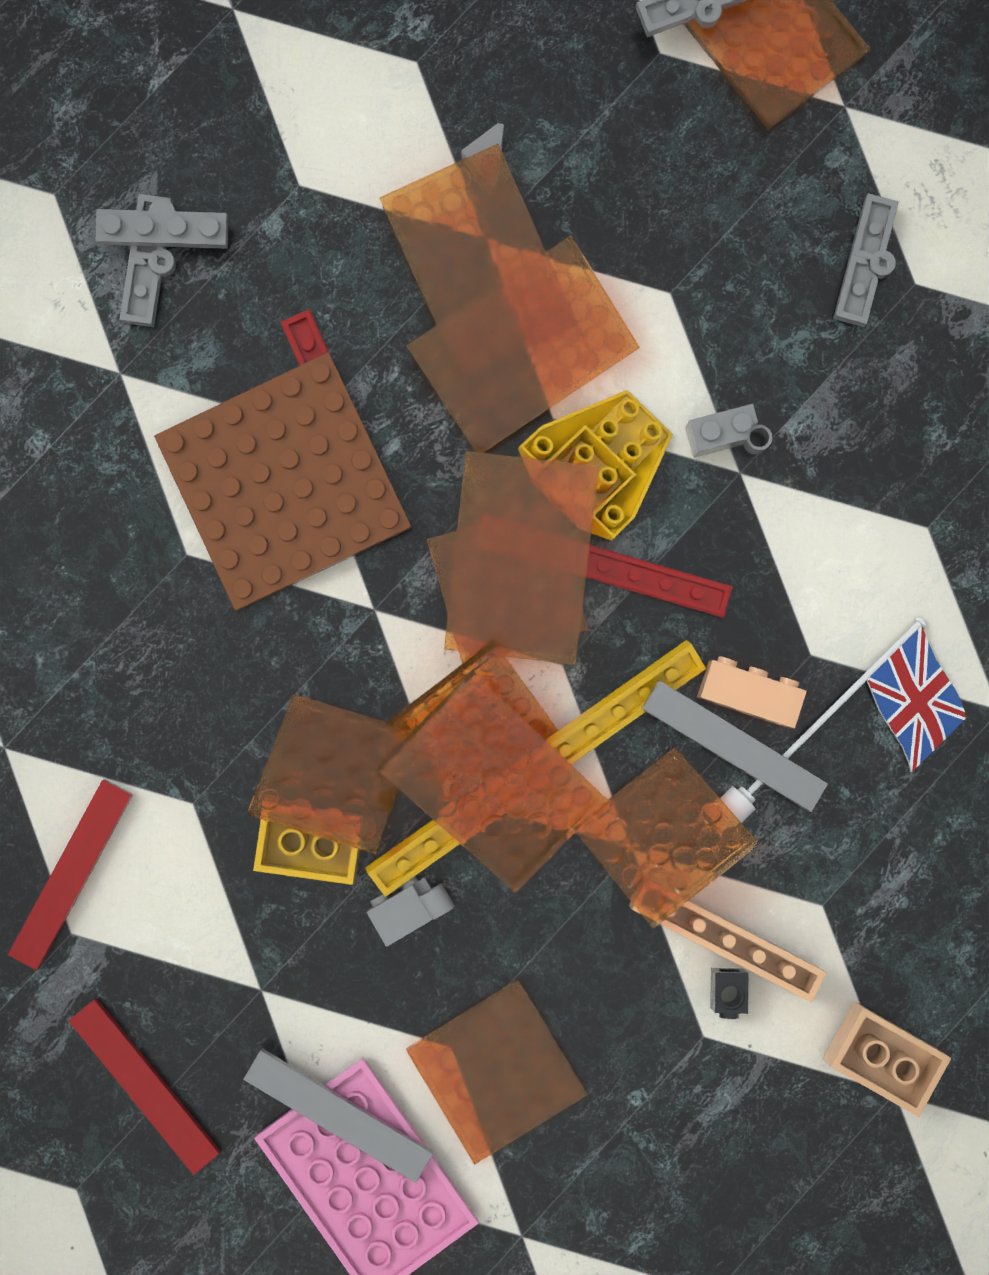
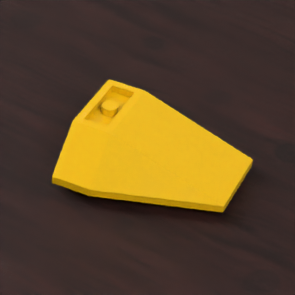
(620, 440)

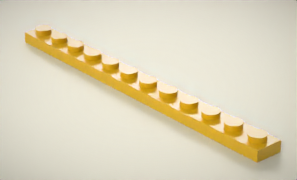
(571, 742)

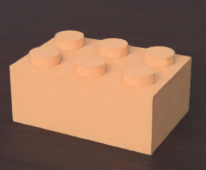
(886, 1059)

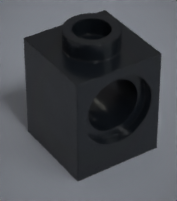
(720, 980)

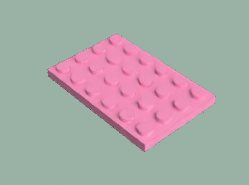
(358, 1204)

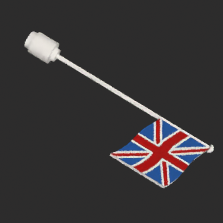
(911, 698)

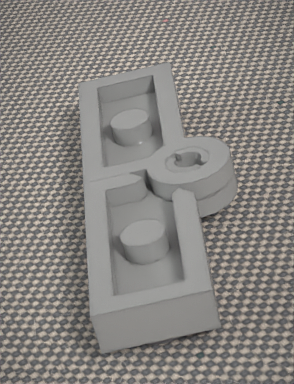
(666, 14)
(161, 227)
(867, 260)
(144, 277)

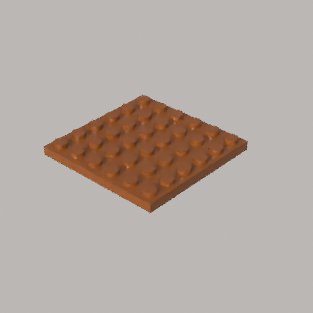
(282, 481)

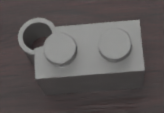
(726, 431)
(408, 909)

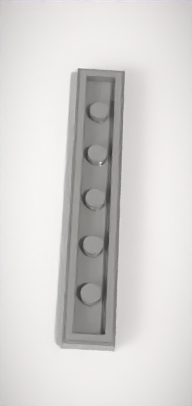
(734, 746)
(338, 1115)

